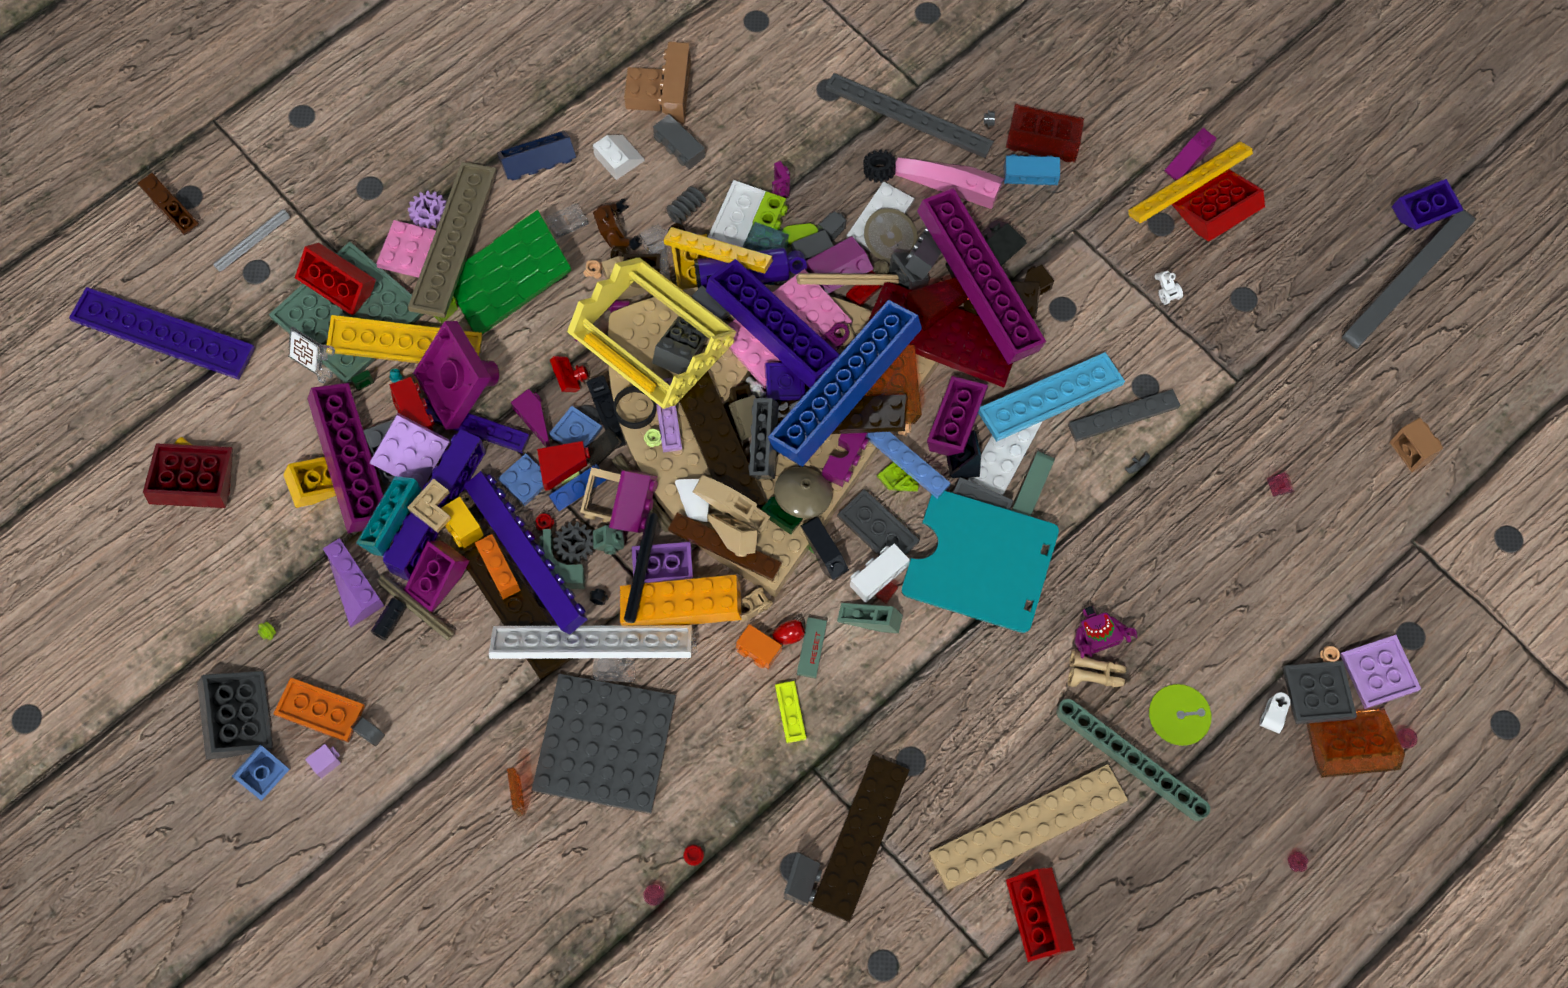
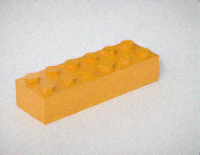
(686, 601)

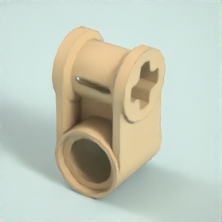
(756, 603)

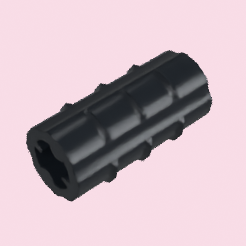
(388, 619)

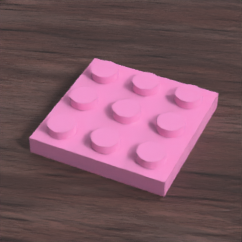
(405, 248)

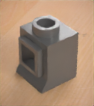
(834, 225)

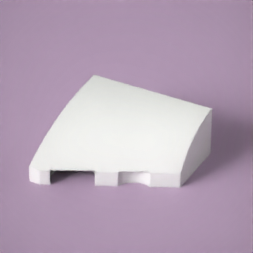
(695, 507)

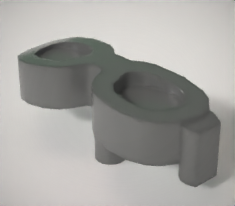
(1138, 465)

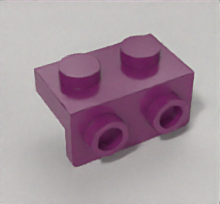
(781, 181)

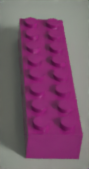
(346, 453)

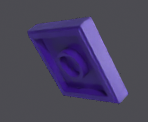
(782, 383)

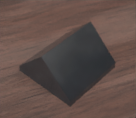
(966, 463)

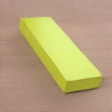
(790, 712)

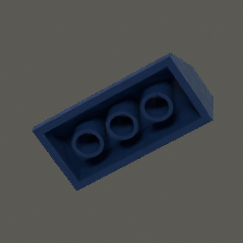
(536, 155)

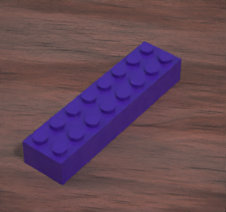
(771, 322)
(453, 473)

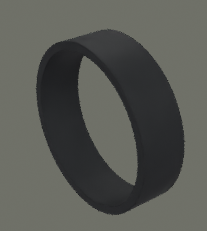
(637, 425)

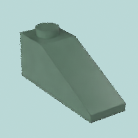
(871, 617)

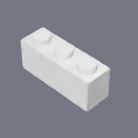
(879, 572)

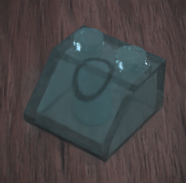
(764, 237)

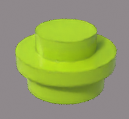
(266, 631)

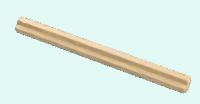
(845, 279)

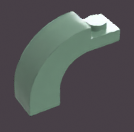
(571, 574)

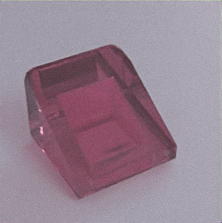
(1280, 484)

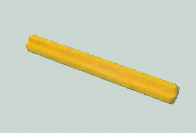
(620, 362)

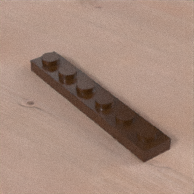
(711, 541)

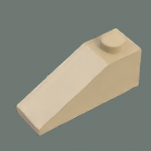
(734, 533)

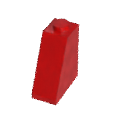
(561, 462)

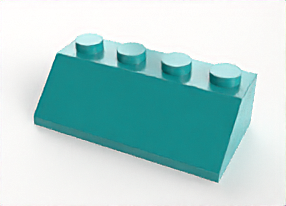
(389, 515)

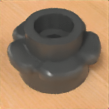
(989, 118)

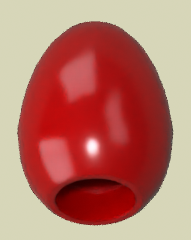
(789, 632)

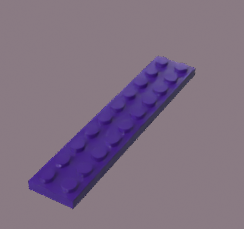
(162, 333)

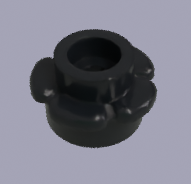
(598, 597)

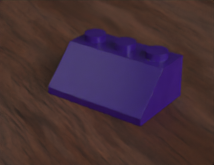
(1427, 205)

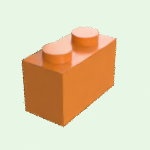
(758, 647)

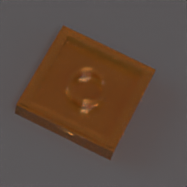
(516, 792)

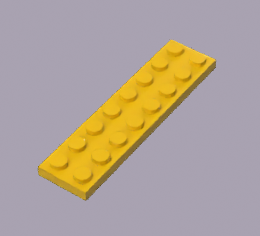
(385, 339)

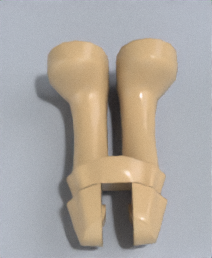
(1078, 675)

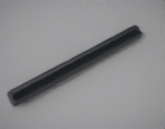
(641, 568)

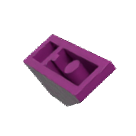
(1191, 154)
(530, 411)

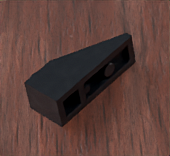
(824, 548)

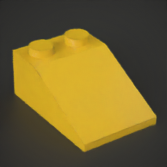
(684, 267)
(309, 482)

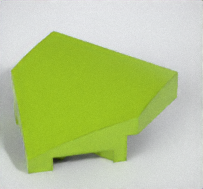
(897, 479)

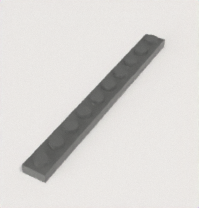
(909, 115)

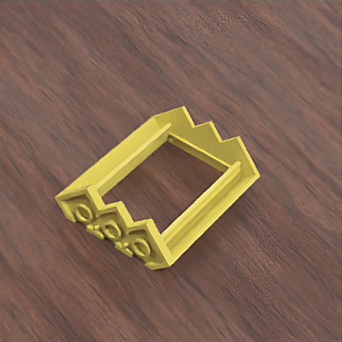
(608, 290)

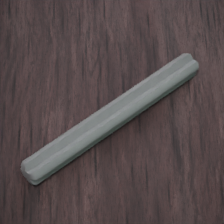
(251, 240)

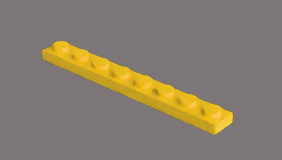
(1190, 182)

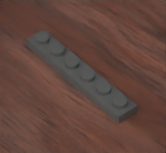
(1124, 415)

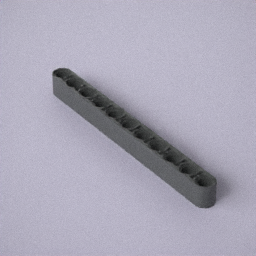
(1408, 279)

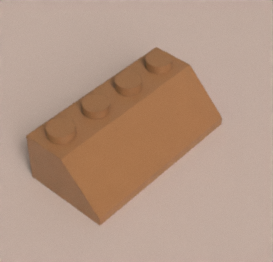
(675, 80)

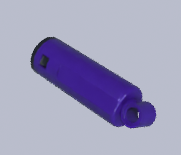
(776, 272)

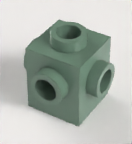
(608, 539)

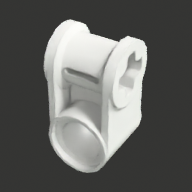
(1274, 716)

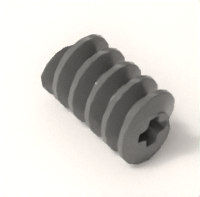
(685, 203)

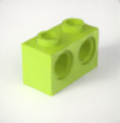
(766, 213)

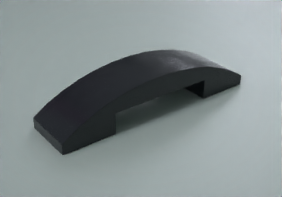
(604, 405)

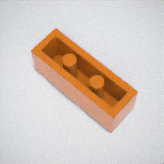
(497, 566)

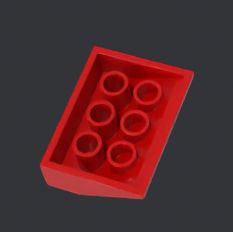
(1220, 204)

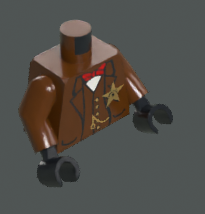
(610, 225)

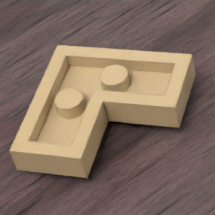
(426, 506)

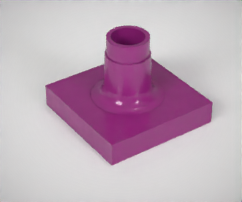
(454, 374)

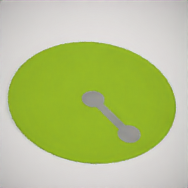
(1180, 714)

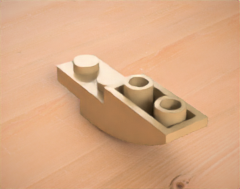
(732, 502)

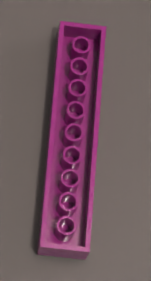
(981, 276)

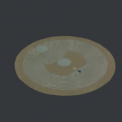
(889, 233)

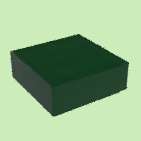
(362, 380)

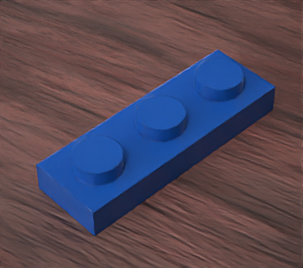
(573, 489)

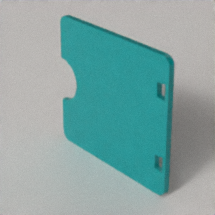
(983, 561)

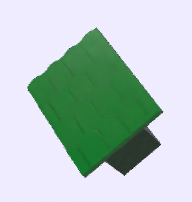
(509, 273)

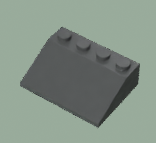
(234, 714)

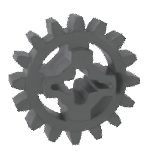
(567, 541)

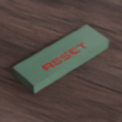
(811, 647)

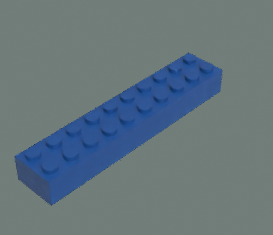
(845, 383)

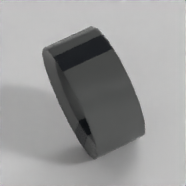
(367, 731)

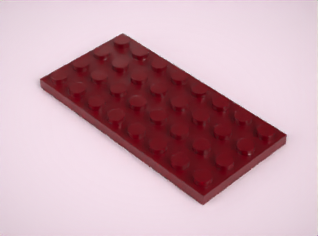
(954, 341)

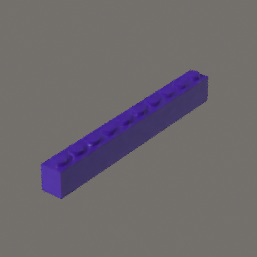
(526, 553)

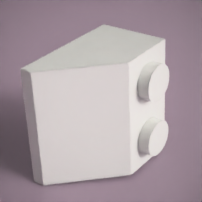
(617, 155)

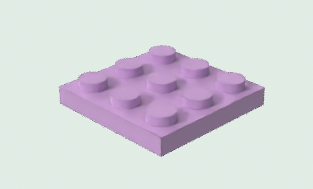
(409, 450)
(1380, 671)

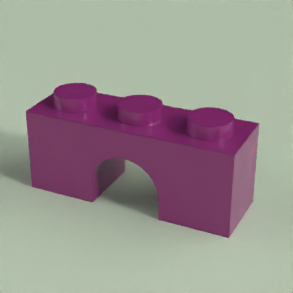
(839, 469)

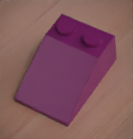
(435, 574)

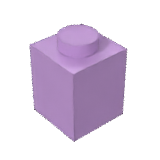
(323, 760)

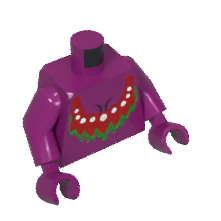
(1100, 632)

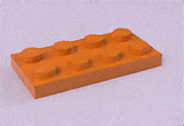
(318, 709)

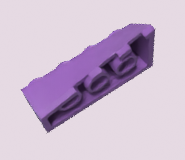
(354, 589)

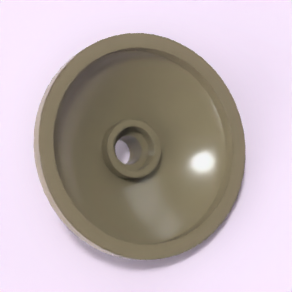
(799, 499)

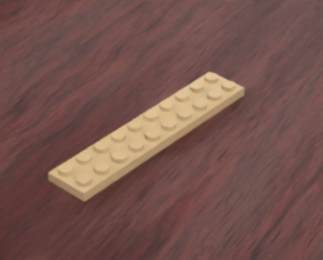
(1027, 827)

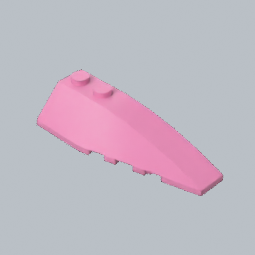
(967, 181)

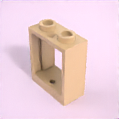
(601, 474)

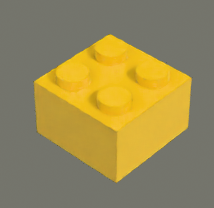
(462, 523)

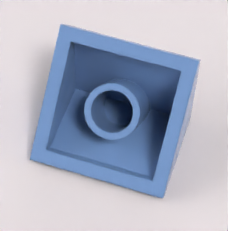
(260, 772)

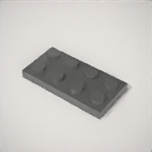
(876, 524)

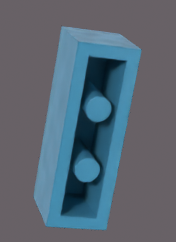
(1031, 170)

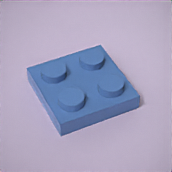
(574, 428)
(523, 479)

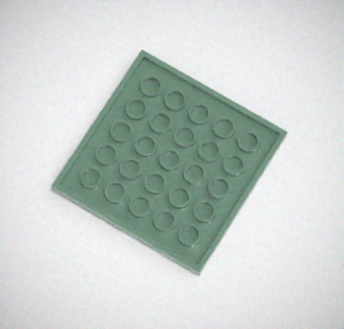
(312, 312)

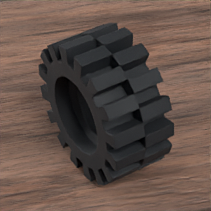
(879, 158)

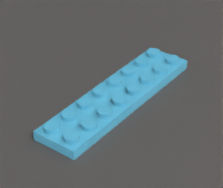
(1050, 396)

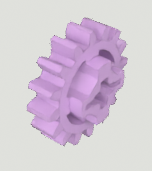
(420, 214)

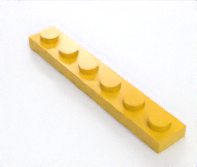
(717, 249)

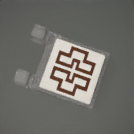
(310, 353)

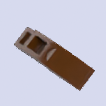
(168, 204)

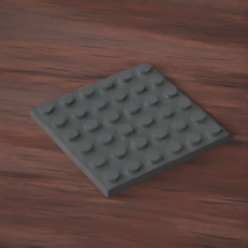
(604, 743)

